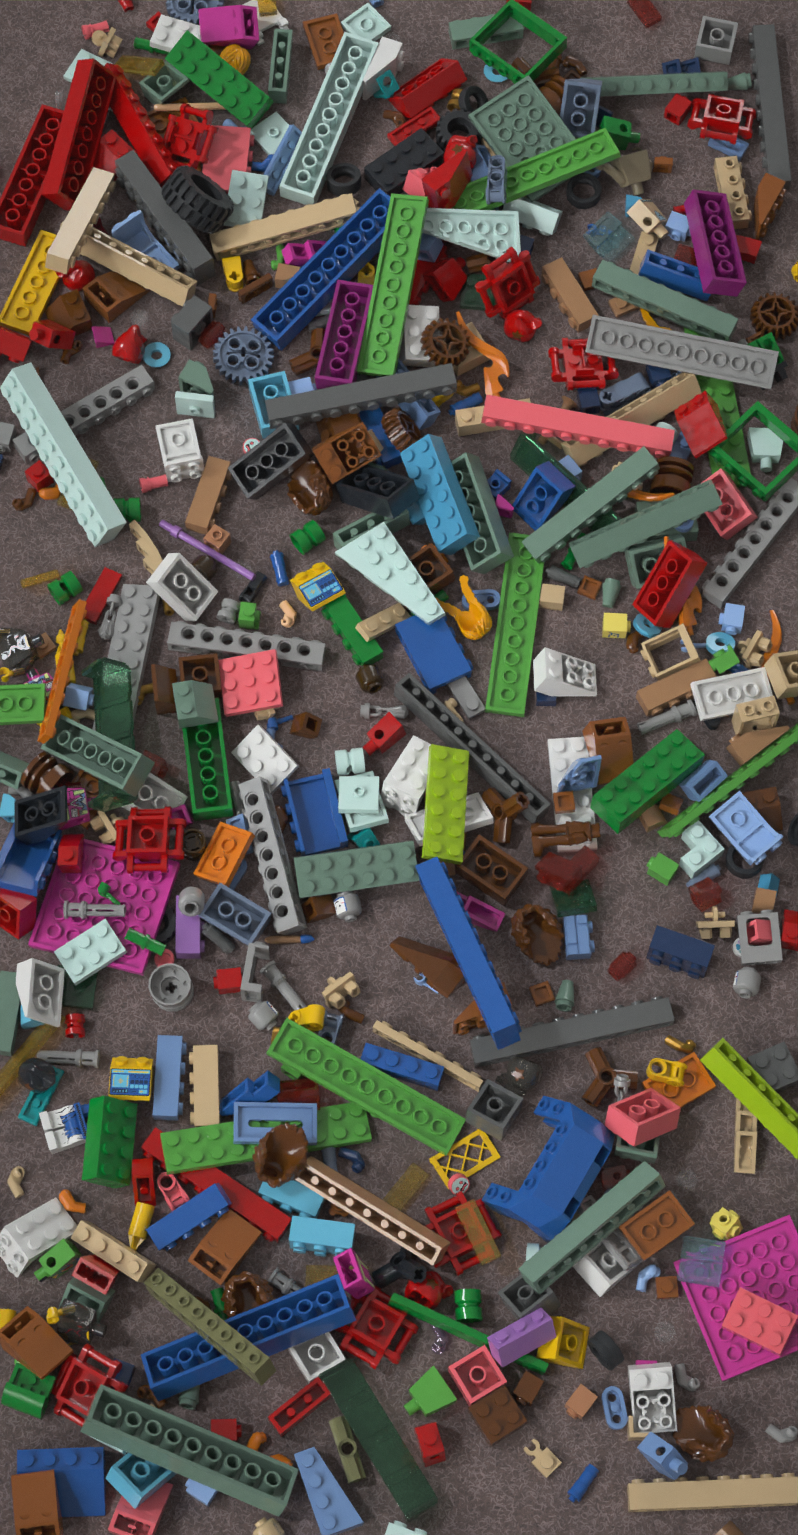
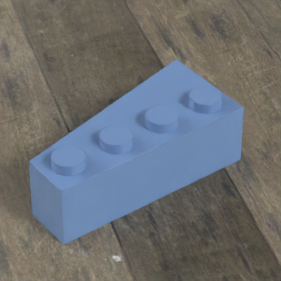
(328, 1501)

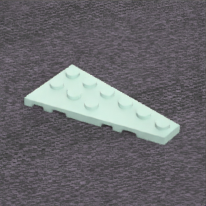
(478, 230)
(389, 568)

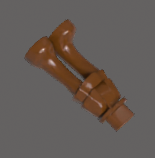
(575, 833)

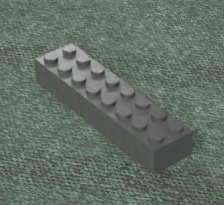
(169, 226)

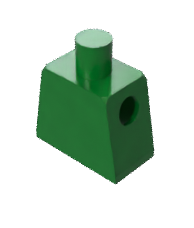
(620, 132)

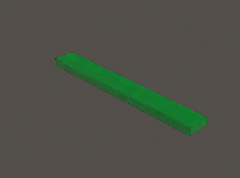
(459, 1329)

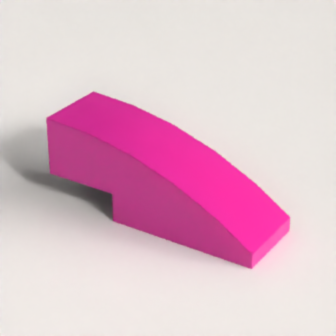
(300, 254)
(482, 913)

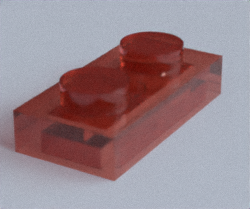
(645, 12)

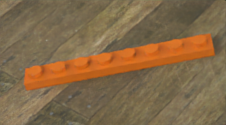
(63, 667)

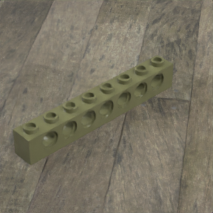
(210, 1326)

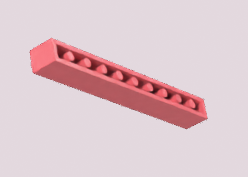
(576, 426)

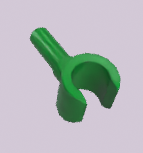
(103, 890)

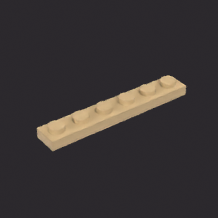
(421, 1051)

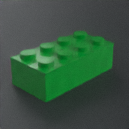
(109, 1142)

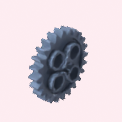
(184, 8)
(245, 340)

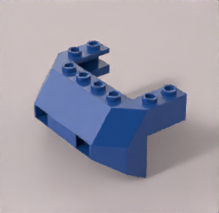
(560, 1173)

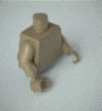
(630, 170)

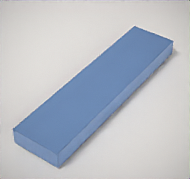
(281, 158)

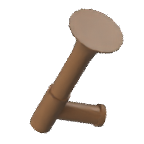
(567, 404)

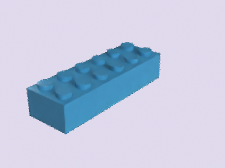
(440, 494)

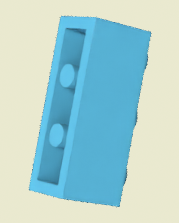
(293, 1197)

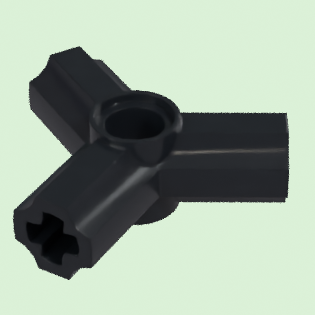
(400, 1266)

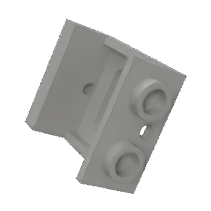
(759, 954)
(249, 990)

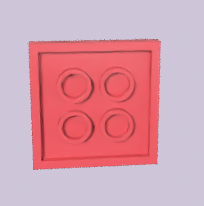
(250, 683)

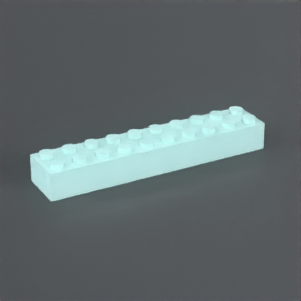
(328, 120)
(62, 454)

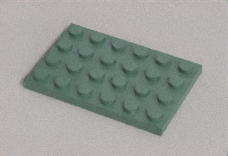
(521, 126)

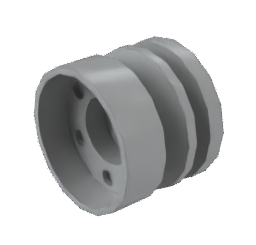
(160, 982)

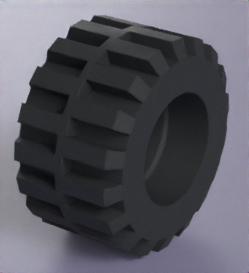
(454, 121)

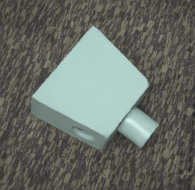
(764, 447)

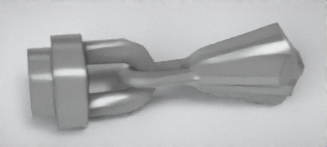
(106, 629)
(397, 711)
(621, 1080)

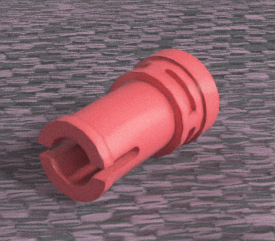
(89, 29)
(152, 483)

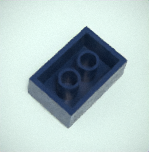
(680, 952)

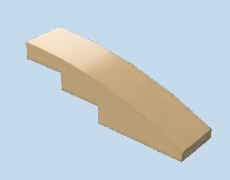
(146, 547)
(745, 1140)

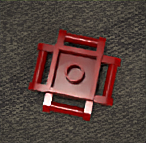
(722, 117)
(190, 138)
(509, 283)
(580, 368)
(149, 839)
(451, 1229)
(376, 1328)
(79, 1382)

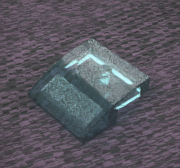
(608, 237)
(701, 1261)

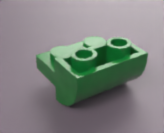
(28, 1392)

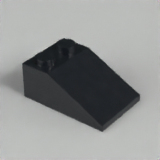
(40, 815)

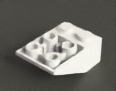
(563, 675)
(652, 1397)

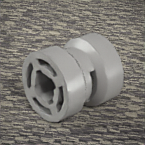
(228, 611)

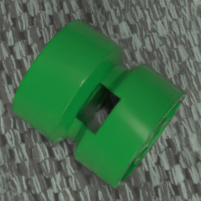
(129, 509)
(309, 536)
(71, 585)
(468, 1308)

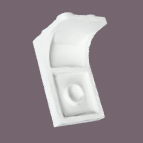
(180, 450)
(408, 778)
(34, 1235)

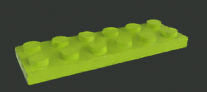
(445, 804)

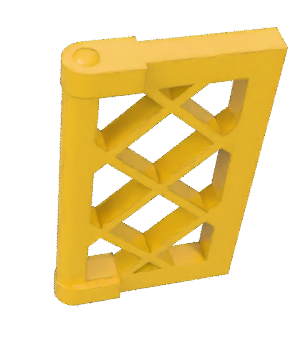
(465, 1141)

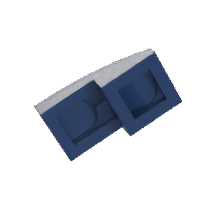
(677, 66)

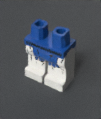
(65, 1127)

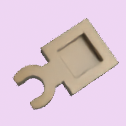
(544, 1460)

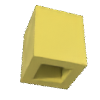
(615, 625)

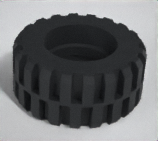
(197, 199)

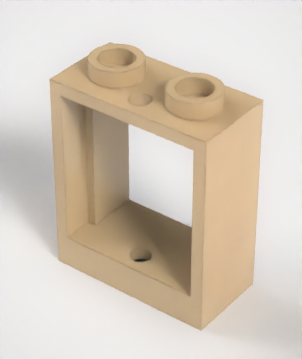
(659, 640)
(756, 713)

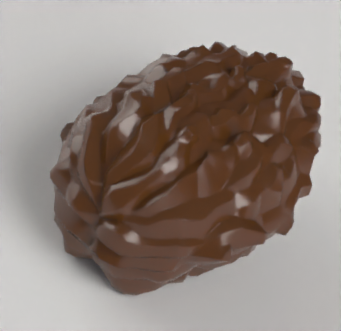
(310, 488)
(537, 934)
(281, 1155)
(245, 1293)
(703, 1433)

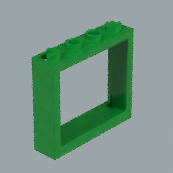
(530, 21)
(738, 471)

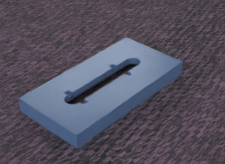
(258, 1111)

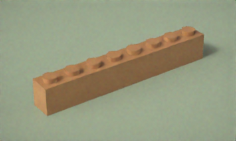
(373, 1211)

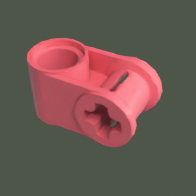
(173, 1195)

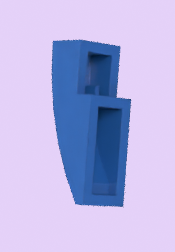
(248, 1091)

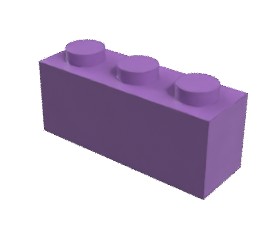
(188, 935)
(521, 1337)

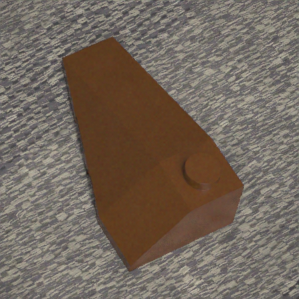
(435, 964)

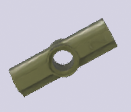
(352, 1462)

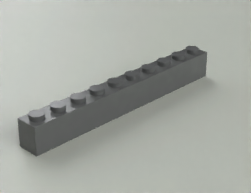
(770, 102)
(361, 396)
(459, 736)
(576, 1031)

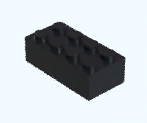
(392, 167)
(271, 461)
(378, 491)

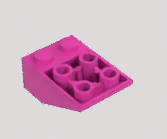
(229, 26)

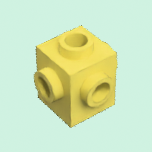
(726, 1224)

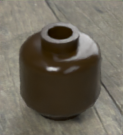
(205, 566)
(369, 678)

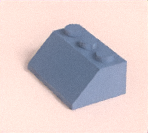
(580, 105)
(235, 914)

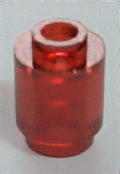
(211, 333)
(622, 965)

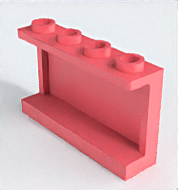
(229, 152)

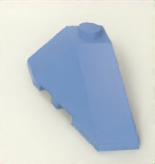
(581, 775)

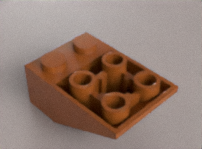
(767, 200)
(112, 294)
(346, 452)
(613, 742)
(472, 1017)
(225, 1247)
(34, 1343)
(36, 1504)

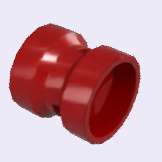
(75, 1025)

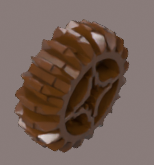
(767, 321)
(452, 336)
(400, 429)

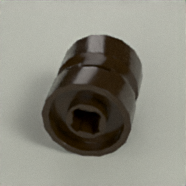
(194, 840)

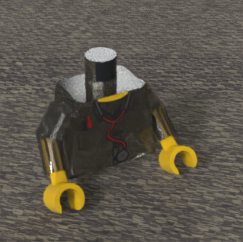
(18, 652)
(75, 1322)

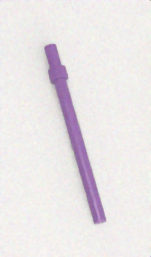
(177, 532)

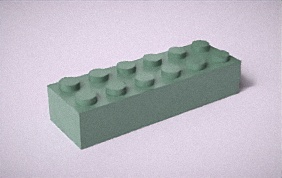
(493, 545)
(99, 756)
(356, 869)

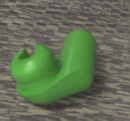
(274, 263)

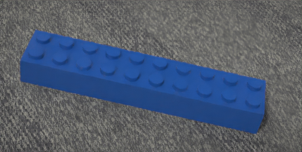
(316, 281)
(469, 953)
(268, 1327)

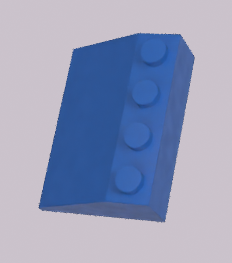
(77, 1475)

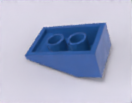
(542, 495)

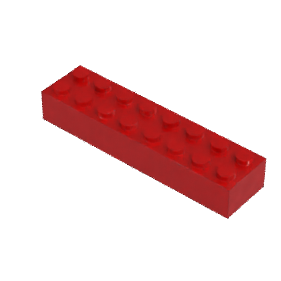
(79, 132)
(22, 196)

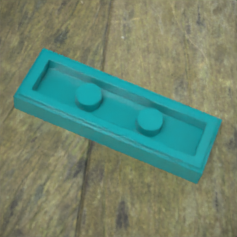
(38, 1102)

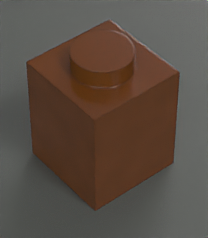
(527, 1389)

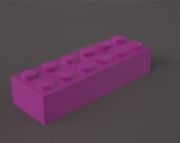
(715, 243)
(343, 335)

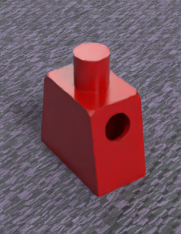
(447, 278)
(45, 333)
(392, 731)
(98, 1274)
(430, 1443)

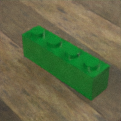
(344, 622)

